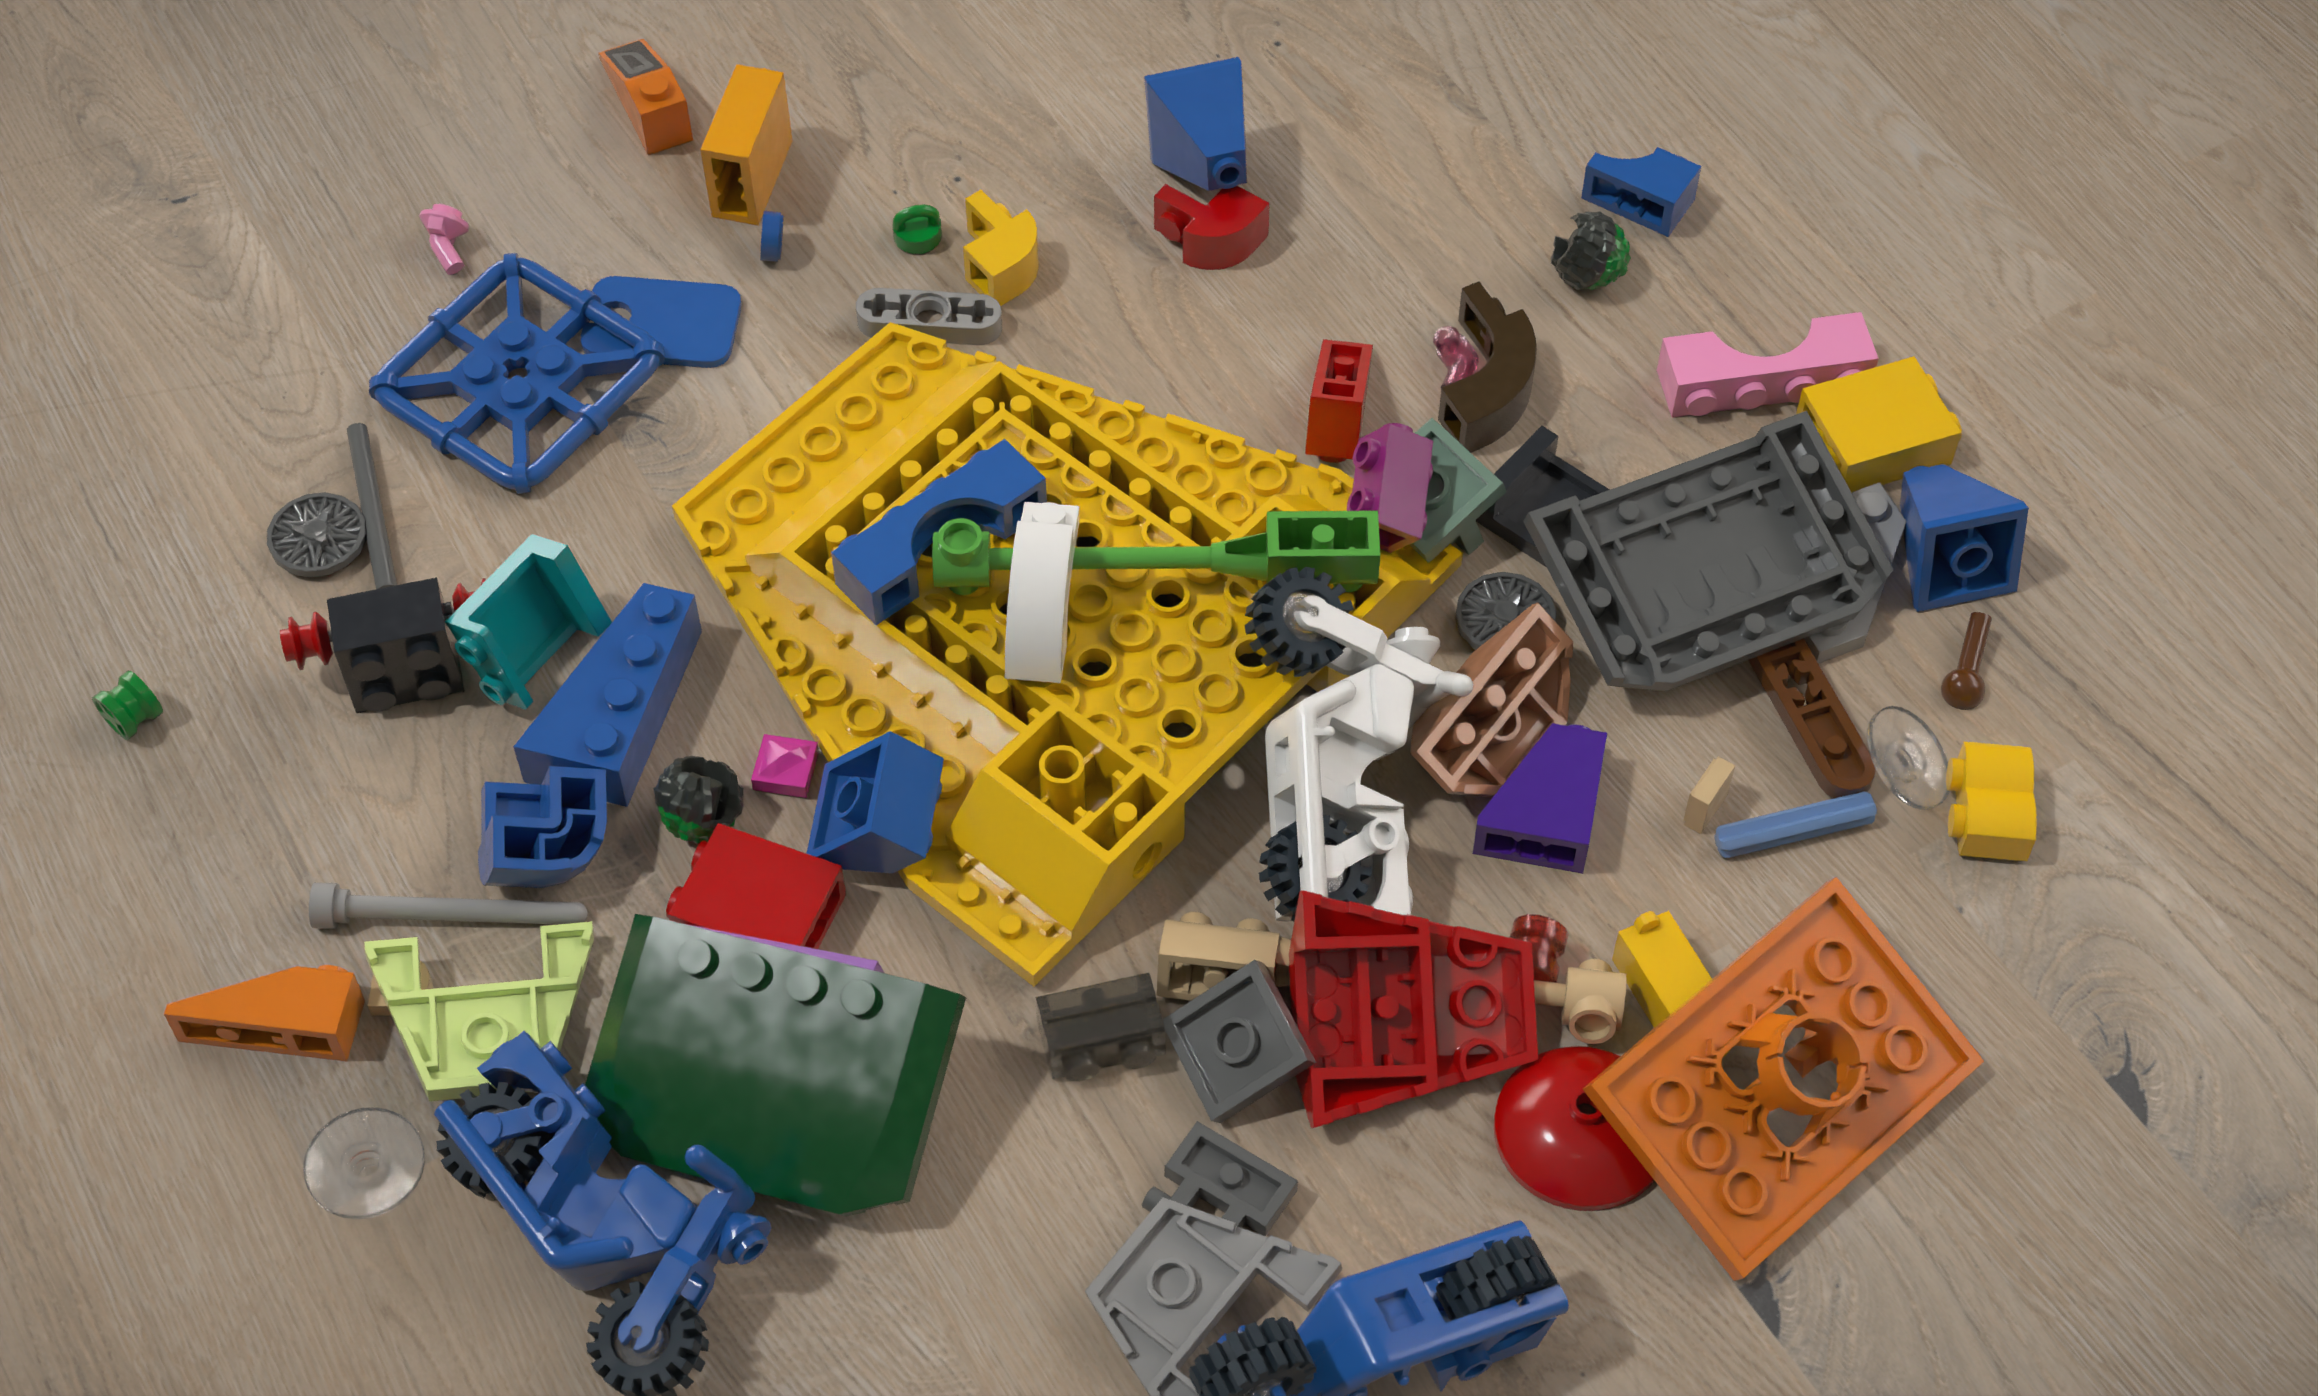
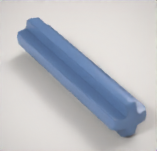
(1795, 824)

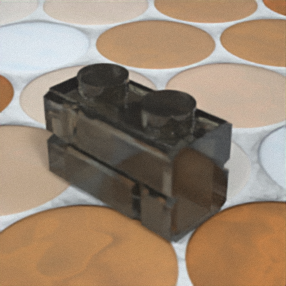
(1101, 1027)

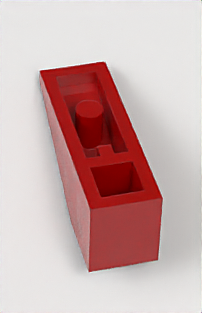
(1338, 400)

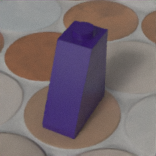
(1547, 802)

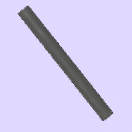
(371, 506)

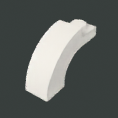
(1040, 592)

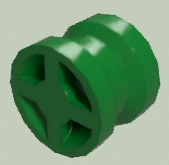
(127, 705)

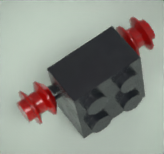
(386, 643)

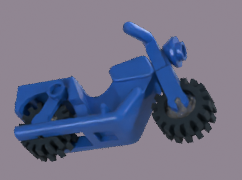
(596, 1226)
(1439, 1307)

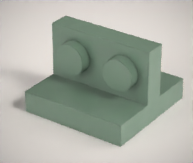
(1455, 495)

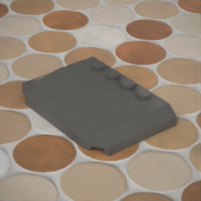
(1712, 558)

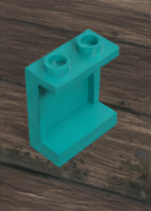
(525, 617)

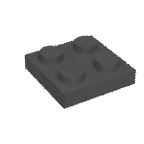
(1238, 1041)

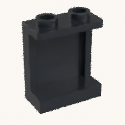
(1532, 481)

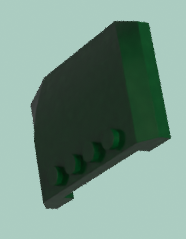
(775, 1063)

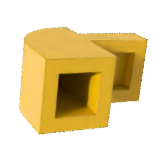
(1004, 251)

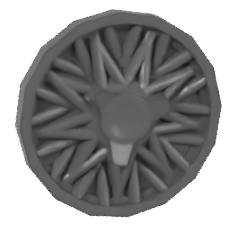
(316, 534)
(1494, 602)

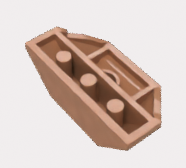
(1516, 695)

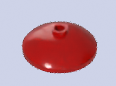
(1556, 1148)

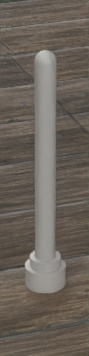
(334, 905)

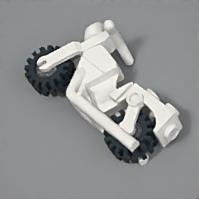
(1331, 738)

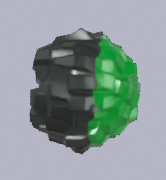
(1593, 254)
(697, 796)

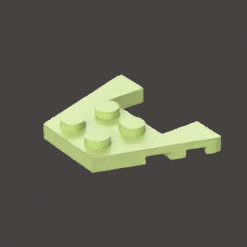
(461, 1026)

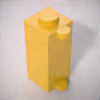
(1659, 964)

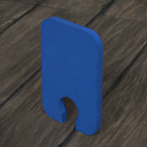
(688, 318)

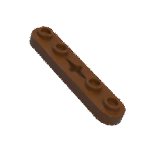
(1822, 726)

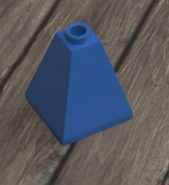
(1199, 123)
(1959, 537)

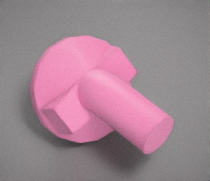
(444, 226)

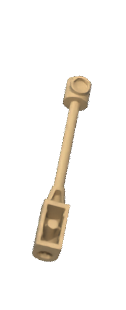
(1200, 955)

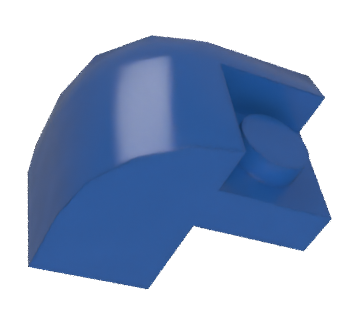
(542, 831)

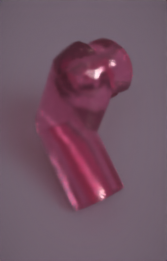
(1455, 354)

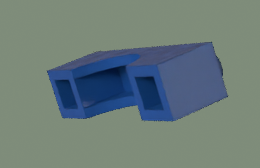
(881, 562)

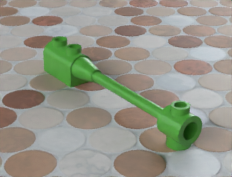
(1330, 541)

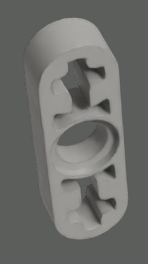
(965, 305)

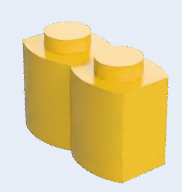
(1993, 801)

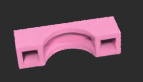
(1709, 376)

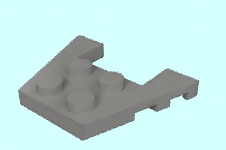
(1183, 1277)

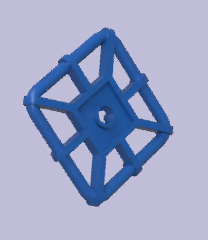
(517, 401)

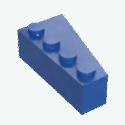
(617, 694)

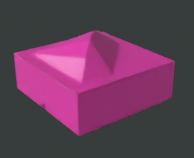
(785, 766)

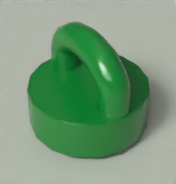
(917, 229)

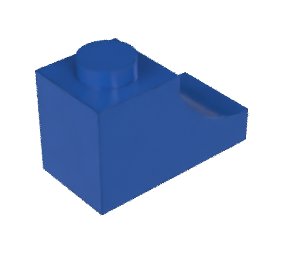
(1644, 189)

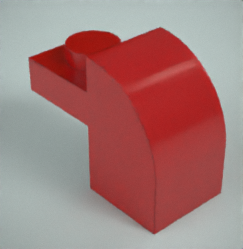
(1214, 233)

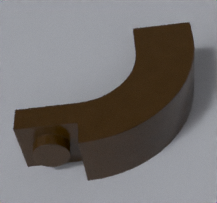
(1495, 397)

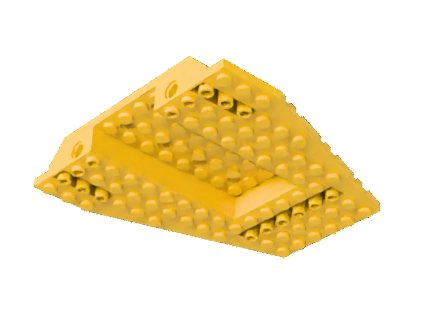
(1047, 787)

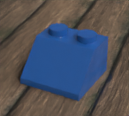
(877, 806)

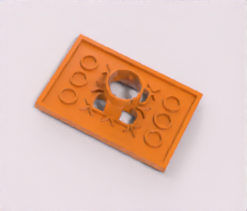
(1713, 1141)

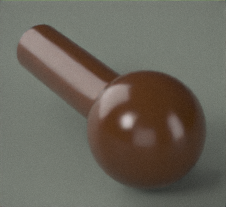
(1964, 686)

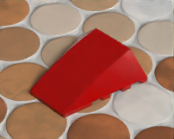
(1402, 1005)

